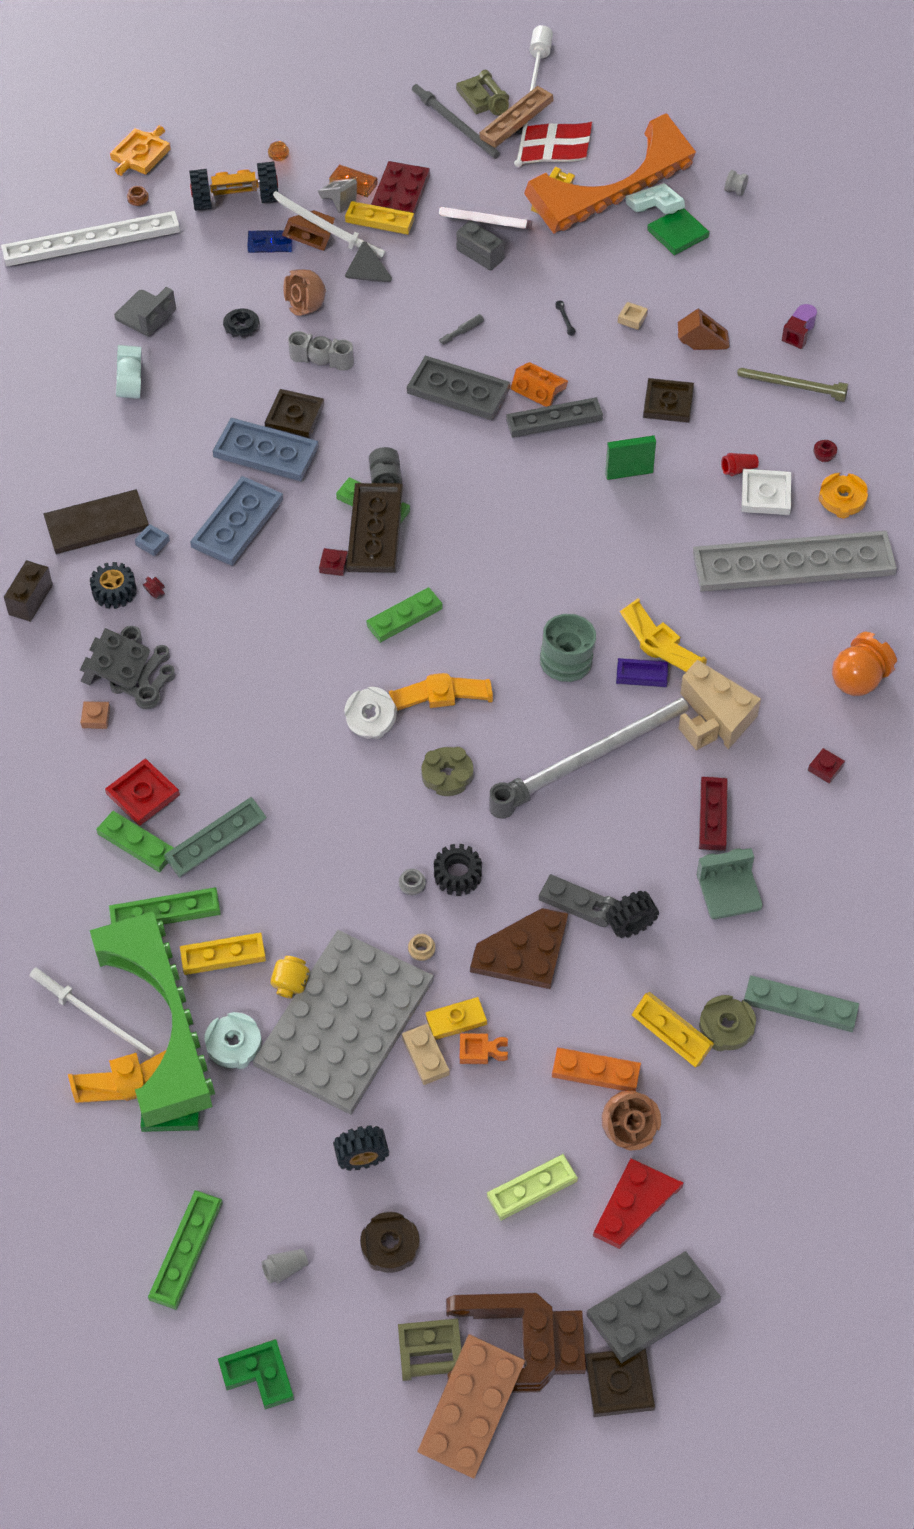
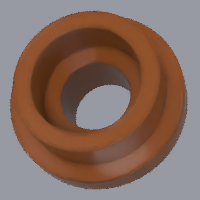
(137, 196)

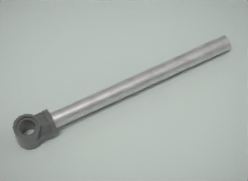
(518, 791)

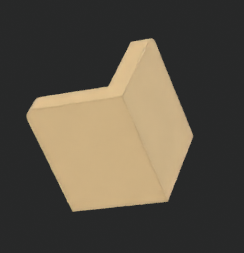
(699, 731)

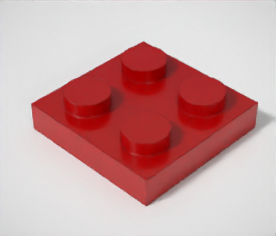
(142, 792)

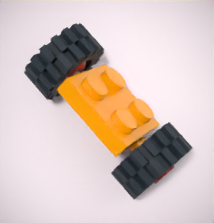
(233, 183)

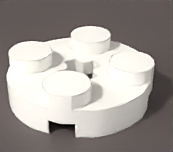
(367, 699)

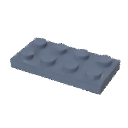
(265, 449)
(236, 520)

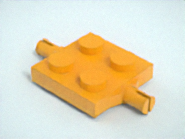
(140, 151)

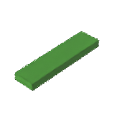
(171, 907)
(185, 1250)

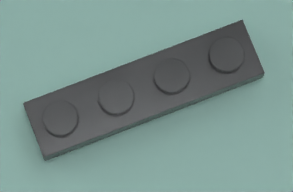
(554, 417)

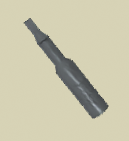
(462, 328)

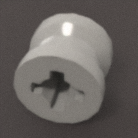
(736, 182)

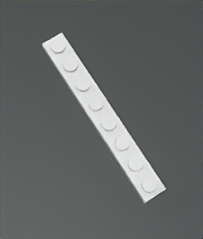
(90, 238)

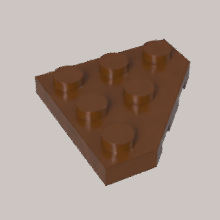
(524, 950)

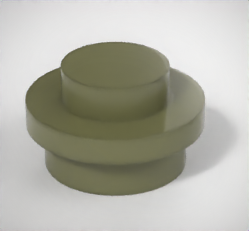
(498, 104)

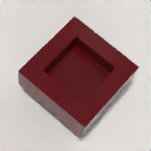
(333, 562)
(826, 765)

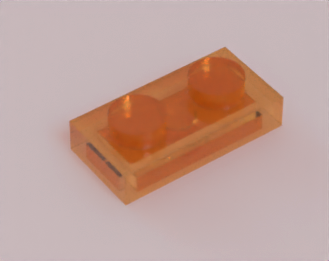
(365, 182)

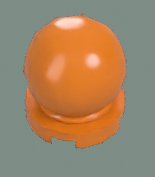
(863, 665)

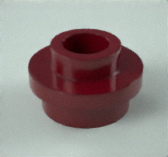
(825, 450)
(154, 587)

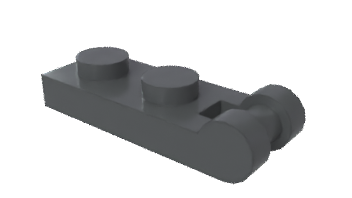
(576, 900)

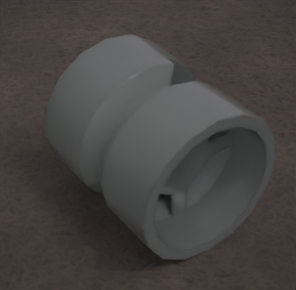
(385, 466)

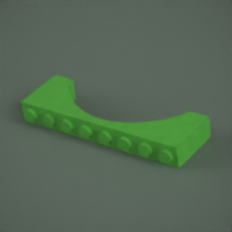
(179, 1081)

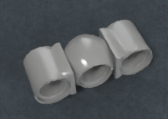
(321, 350)

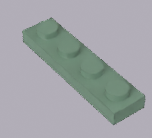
(215, 837)
(801, 1003)

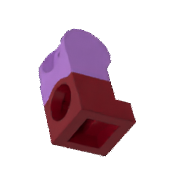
(798, 325)

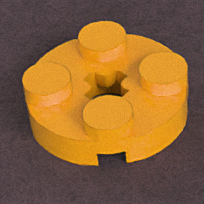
(843, 505)

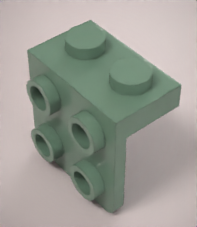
(729, 883)

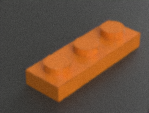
(596, 1070)

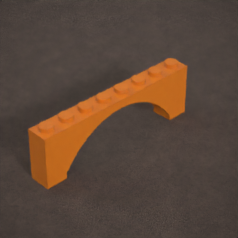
(565, 203)

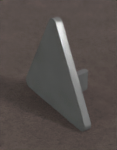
(367, 266)

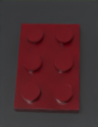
(401, 187)

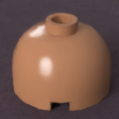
(304, 291)
(631, 1120)

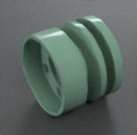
(567, 647)

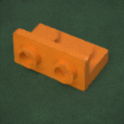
(537, 383)

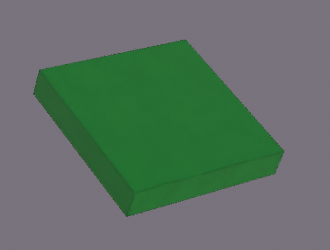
(678, 231)
(630, 457)

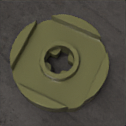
(447, 758)
(732, 1009)

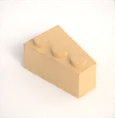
(720, 699)

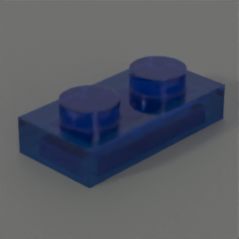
(268, 241)

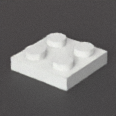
(766, 492)

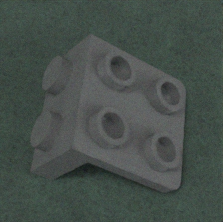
(146, 311)
(115, 659)

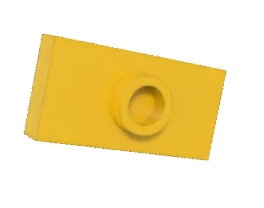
(456, 1018)

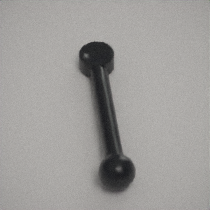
(560, 306)

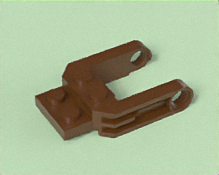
(550, 1338)

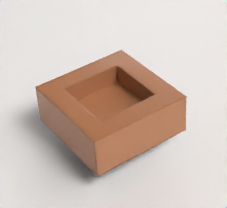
(95, 715)

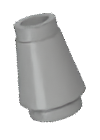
(283, 1265)

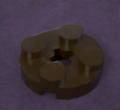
(390, 1259)

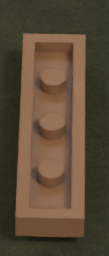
(516, 116)

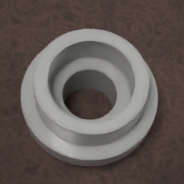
(409, 876)

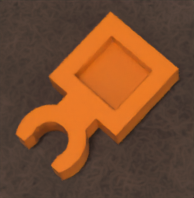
(477, 1048)

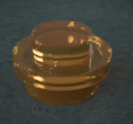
(278, 151)

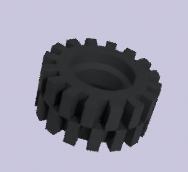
(457, 856)
(632, 914)

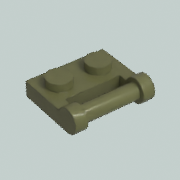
(474, 92)
(428, 1339)

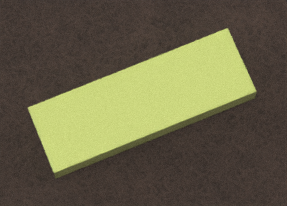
(532, 1187)

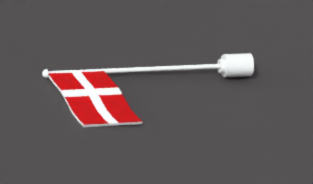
(550, 141)

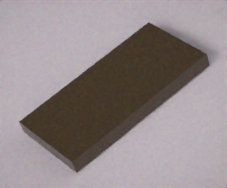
(96, 521)
(375, 527)

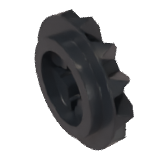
(243, 316)

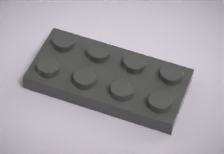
(458, 387)
(653, 1306)

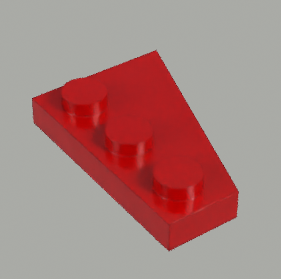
(633, 1202)

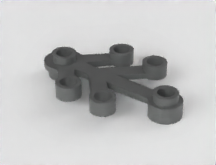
(146, 690)

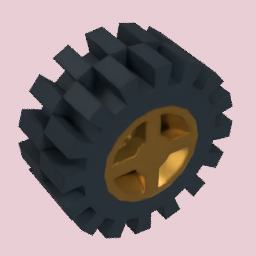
(117, 576)
(361, 1148)

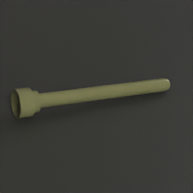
(836, 391)

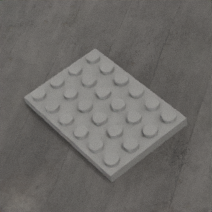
(343, 1022)

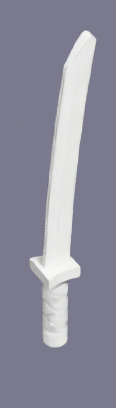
(352, 239)
(65, 994)

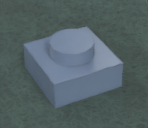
(152, 540)

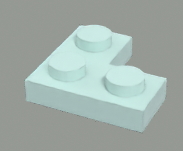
(659, 196)

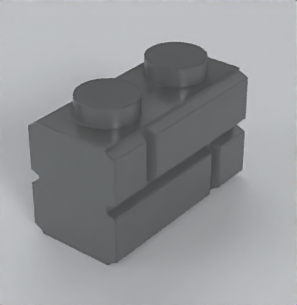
(480, 245)

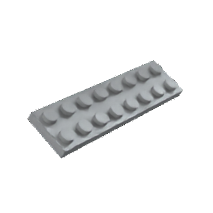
(794, 561)

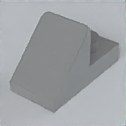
(341, 193)

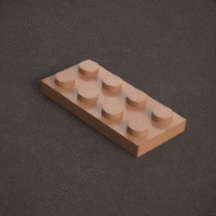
(471, 1406)

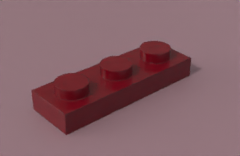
(713, 813)

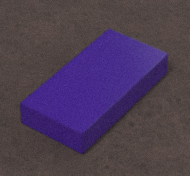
(642, 672)

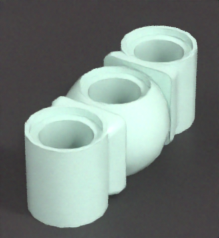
(128, 372)

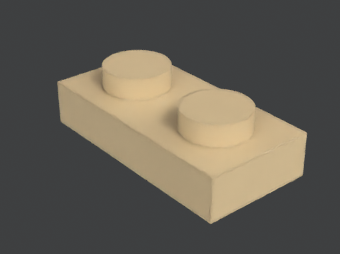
(425, 1054)

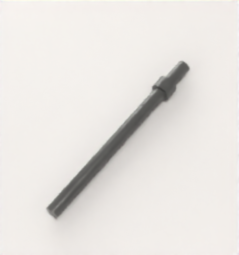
(430, 100)

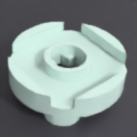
(233, 1055)

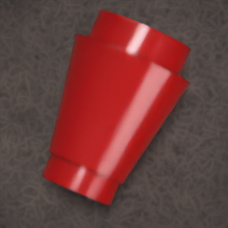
(734, 463)

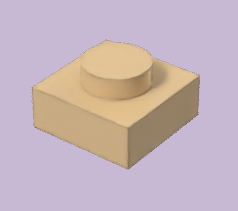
(632, 315)

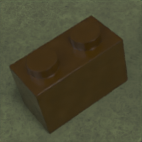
(28, 591)

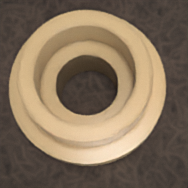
(418, 941)

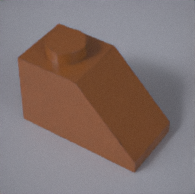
(308, 232)
(702, 332)

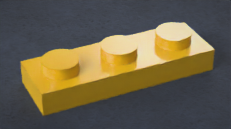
(379, 217)
(222, 953)
(672, 1029)

